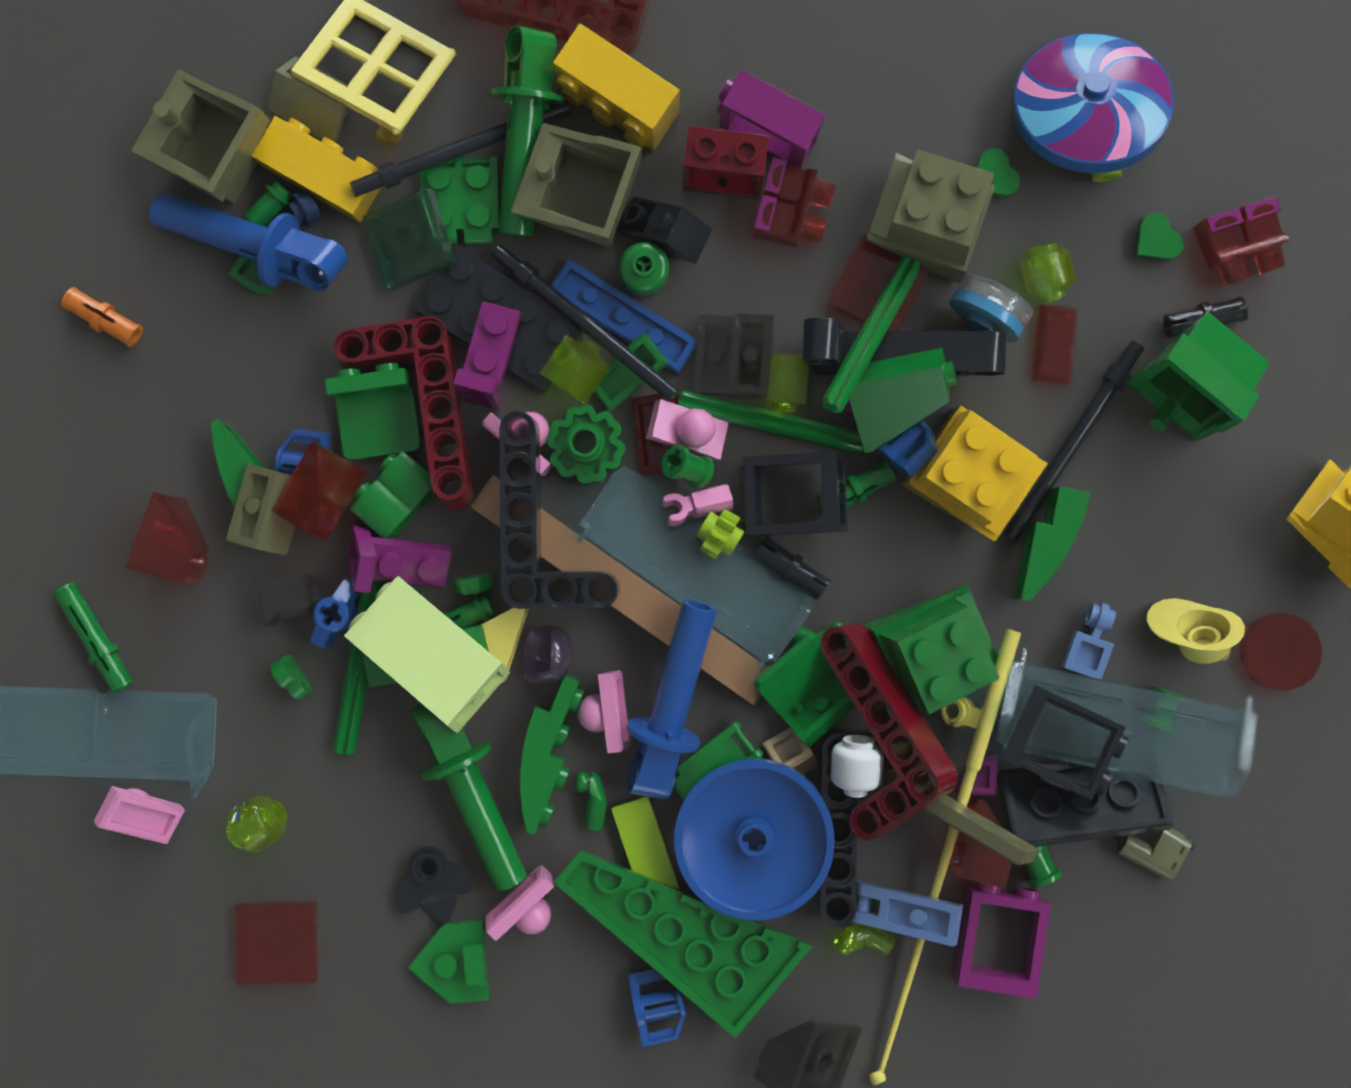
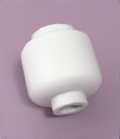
(857, 765)

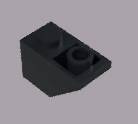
(666, 226)

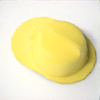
(1199, 630)

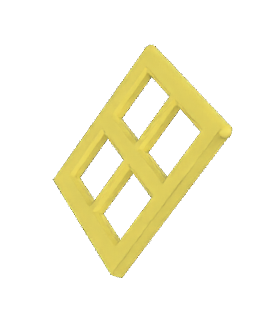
(373, 64)

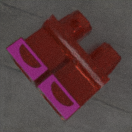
(786, 203)
(1240, 234)

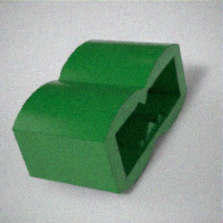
(394, 496)

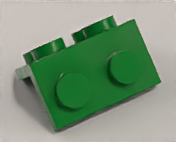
(375, 411)
(805, 690)

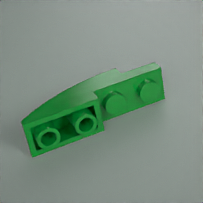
(540, 766)

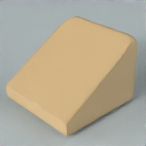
(791, 751)

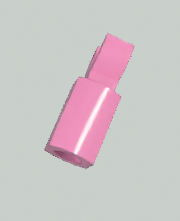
(698, 503)

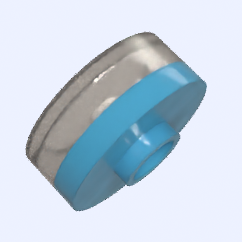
(991, 306)

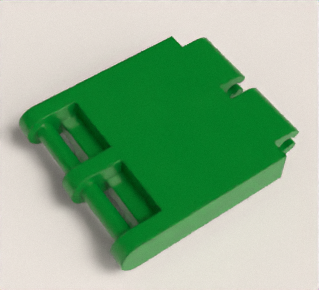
(467, 197)
(711, 755)

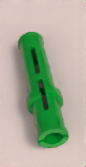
(93, 637)

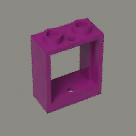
(762, 109)
(995, 979)

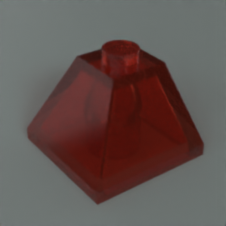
(319, 491)
(169, 542)

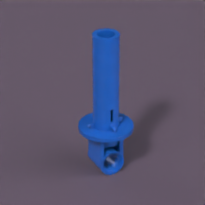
(279, 249)
(663, 734)

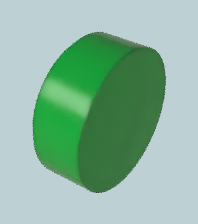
(473, 583)

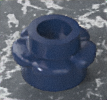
(304, 209)

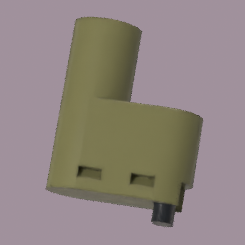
(1161, 855)

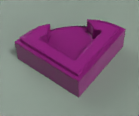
(986, 778)

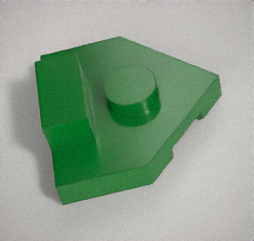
(456, 962)

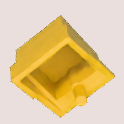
(976, 473)
(1325, 518)

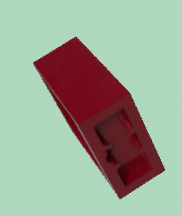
(725, 155)

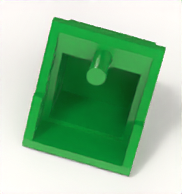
(1202, 379)
(938, 648)

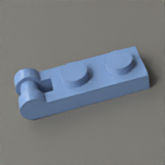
(908, 913)

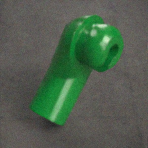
(596, 800)

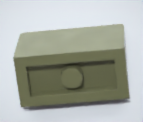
(306, 104)
(253, 520)

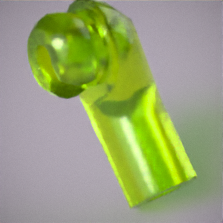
(860, 936)

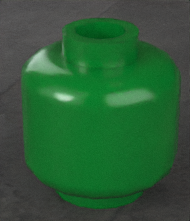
(642, 282)

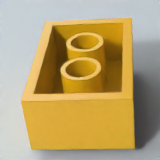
(616, 88)

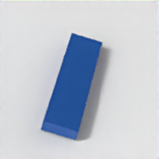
(623, 314)

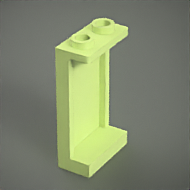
(427, 653)

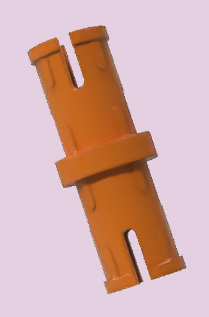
(102, 318)

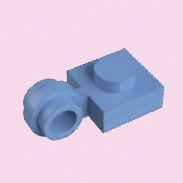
(1089, 653)

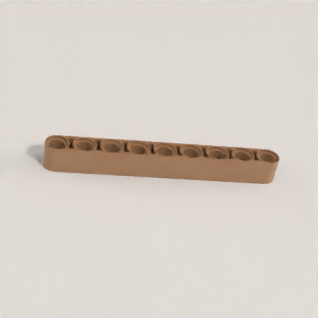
(636, 597)

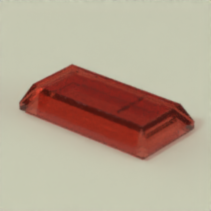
(1055, 344)

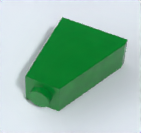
(899, 394)

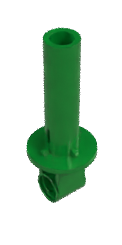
(527, 93)
(457, 764)

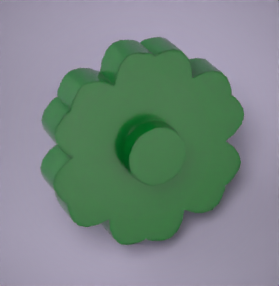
(586, 444)

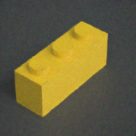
(315, 166)

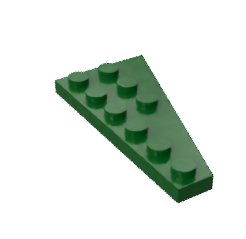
(710, 957)

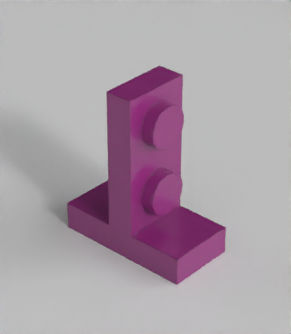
(488, 356)
(386, 559)

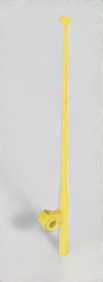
(983, 722)

